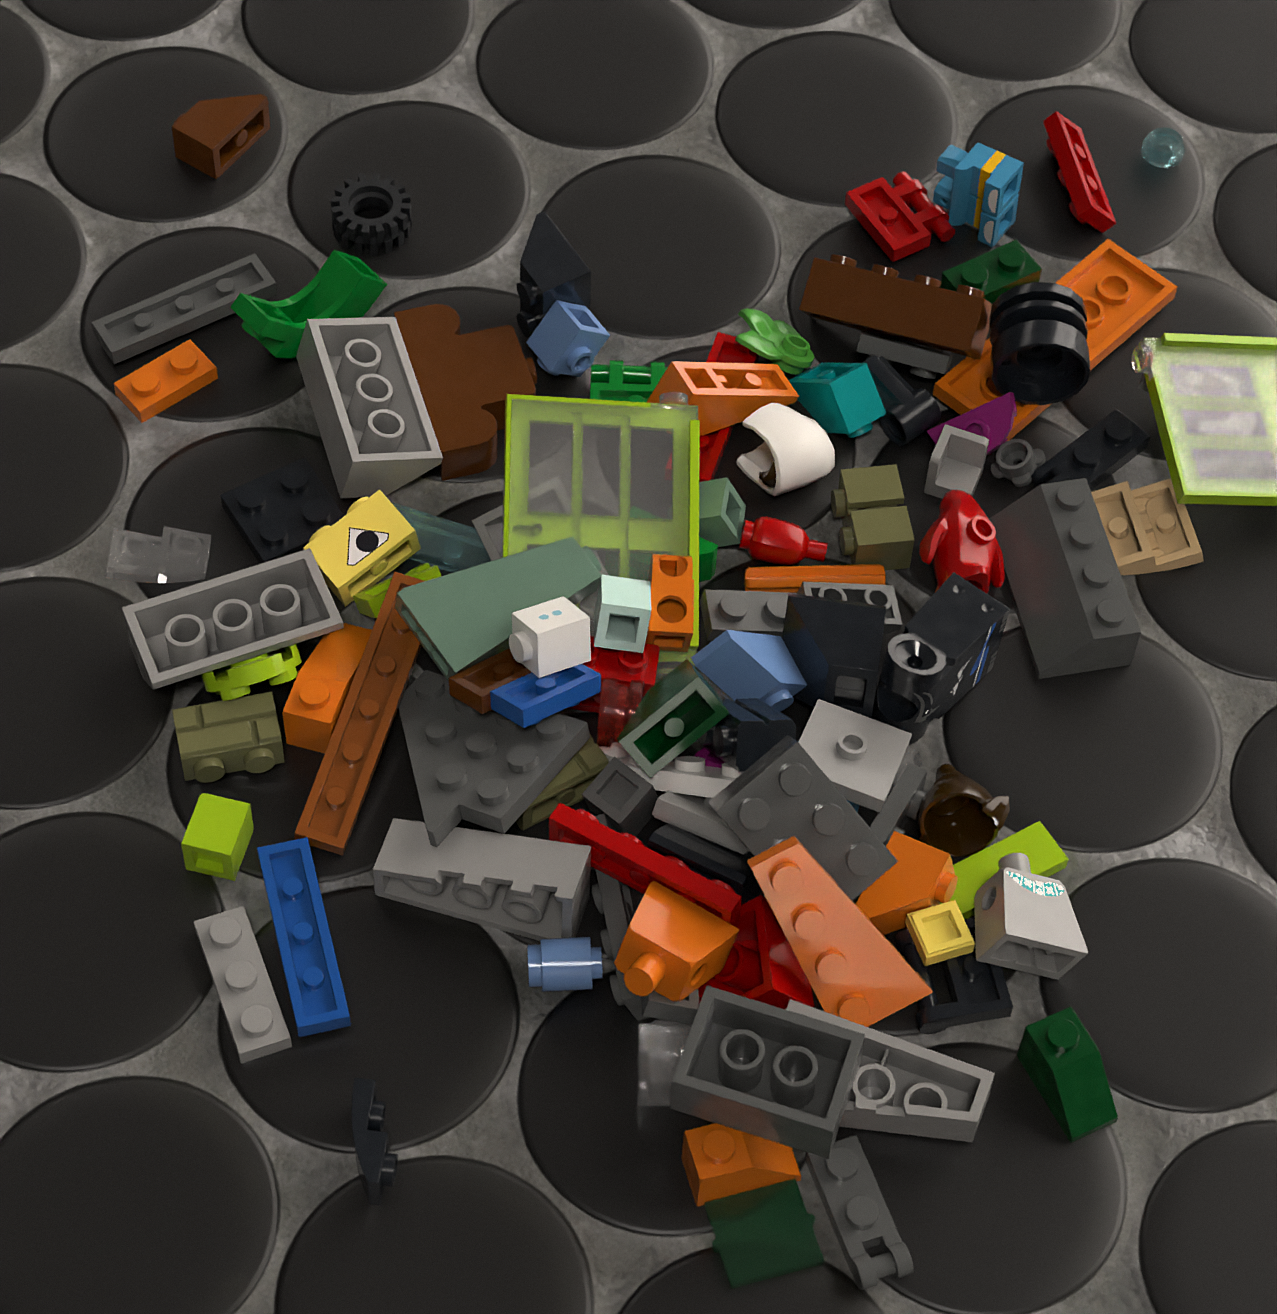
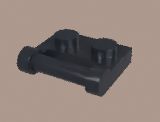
(975, 988)

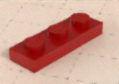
(1078, 173)

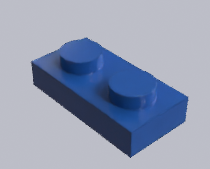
(534, 698)

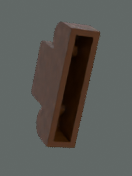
(464, 383)

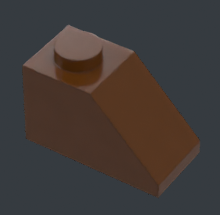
(220, 131)

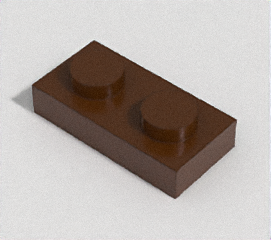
(475, 683)

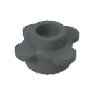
(1016, 452)

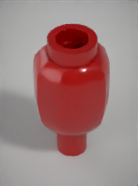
(779, 542)

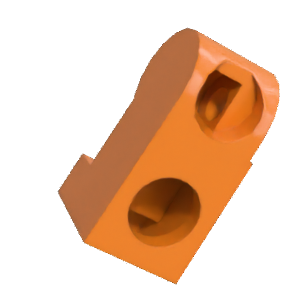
(671, 602)

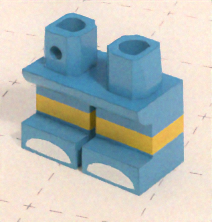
(979, 189)

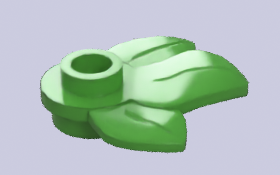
(775, 341)

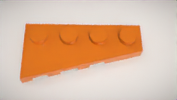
(837, 946)

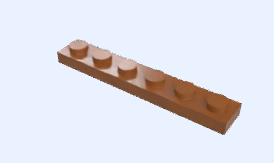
(361, 727)

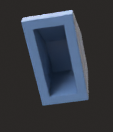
(751, 667)

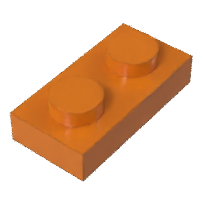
(165, 380)

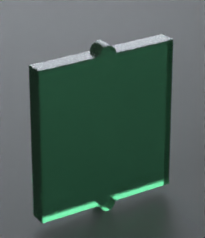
(763, 1233)

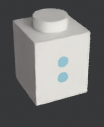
(550, 637)

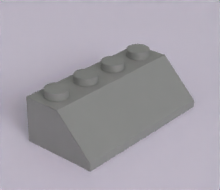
(366, 404)
(230, 619)

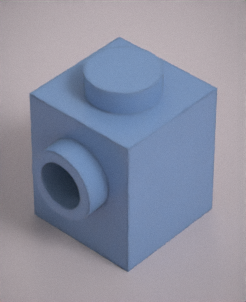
(567, 339)

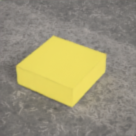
(939, 933)

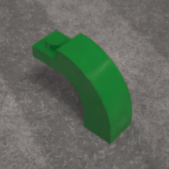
(339, 290)

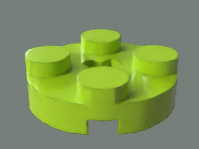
(235, 679)

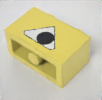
(363, 546)

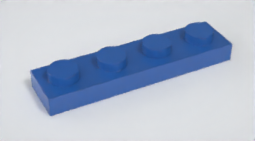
(303, 937)

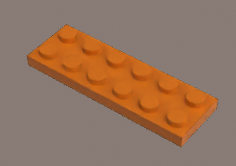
(1118, 300)

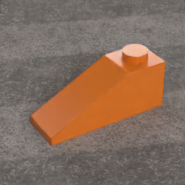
(725, 390)
(323, 688)

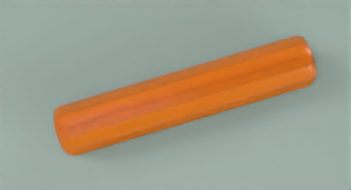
(791, 577)

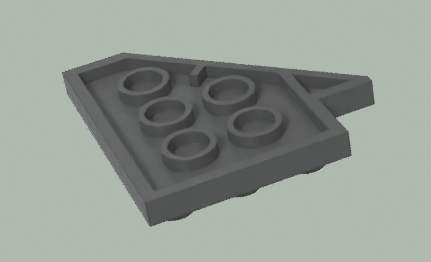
(478, 762)

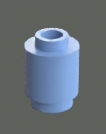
(564, 964)

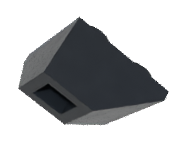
(835, 649)

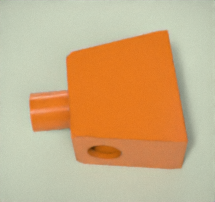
(672, 945)

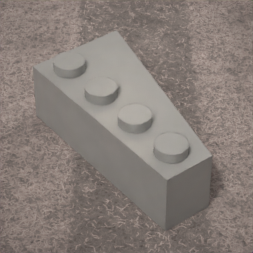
(487, 878)
(910, 1086)

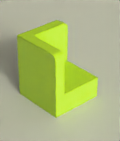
(217, 836)

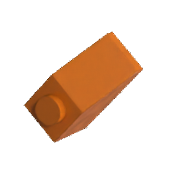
(916, 882)
(730, 1162)

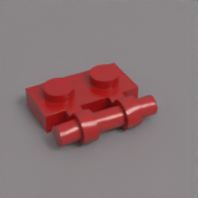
(889, 219)

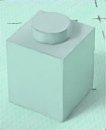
(622, 613)

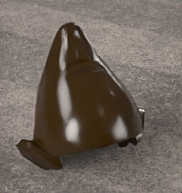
(960, 814)

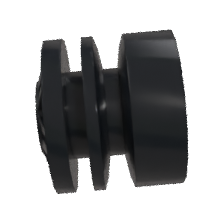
(1039, 343)

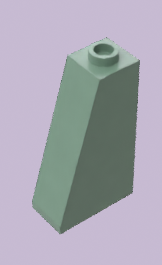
(470, 611)

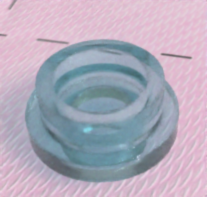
(1163, 148)

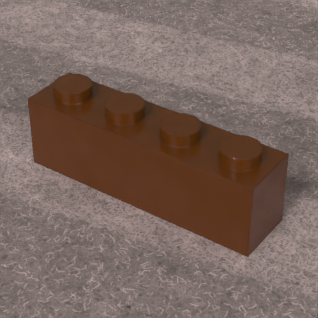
(896, 306)

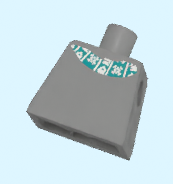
(1026, 921)

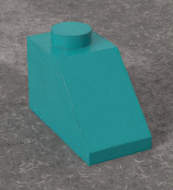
(840, 397)

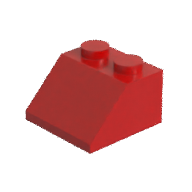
(762, 961)

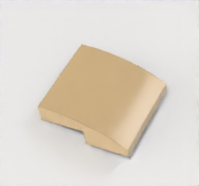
(1147, 528)

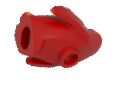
(963, 543)

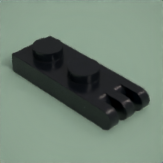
(1096, 452)

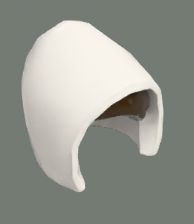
(793, 450)

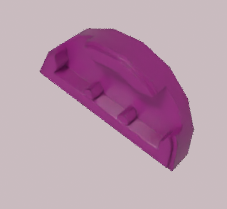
(989, 420)

